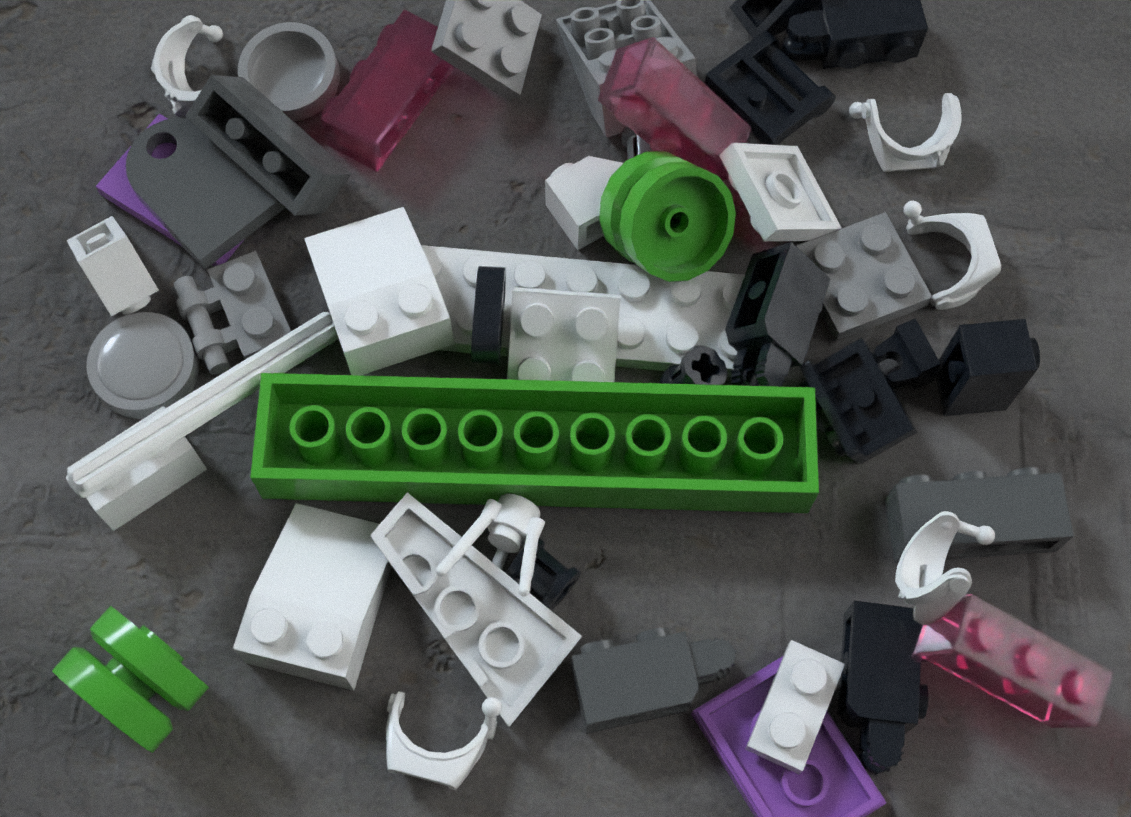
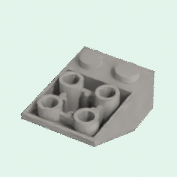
(597, 33)

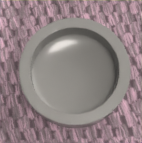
(292, 68)
(142, 364)

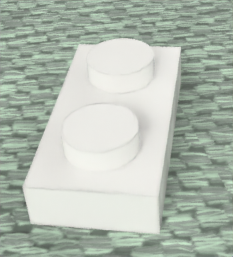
(795, 707)

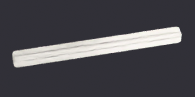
(198, 407)

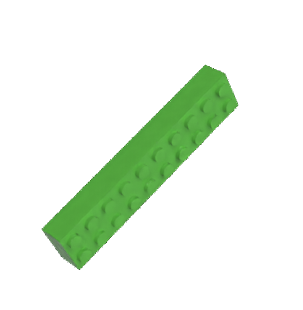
(536, 441)

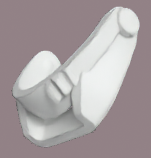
(170, 61)
(925, 156)
(975, 235)
(922, 565)
(437, 767)

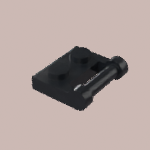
(760, 97)

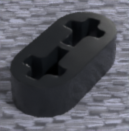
(488, 315)

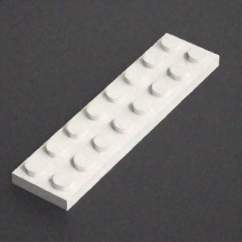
(655, 317)

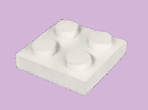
(779, 192)
(563, 335)

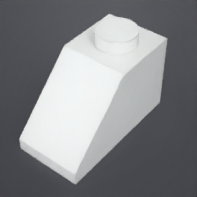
(575, 197)
(113, 267)

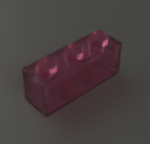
(386, 92)
(670, 106)
(1016, 664)

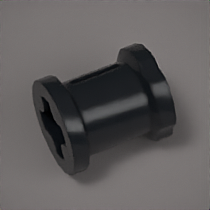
(698, 366)
(550, 577)

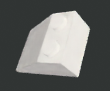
(380, 291)
(316, 599)

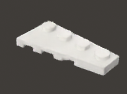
(496, 633)

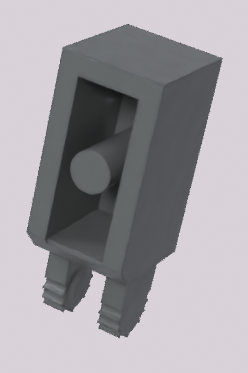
(645, 677)

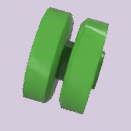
(667, 215)
(131, 678)

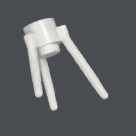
(511, 525)

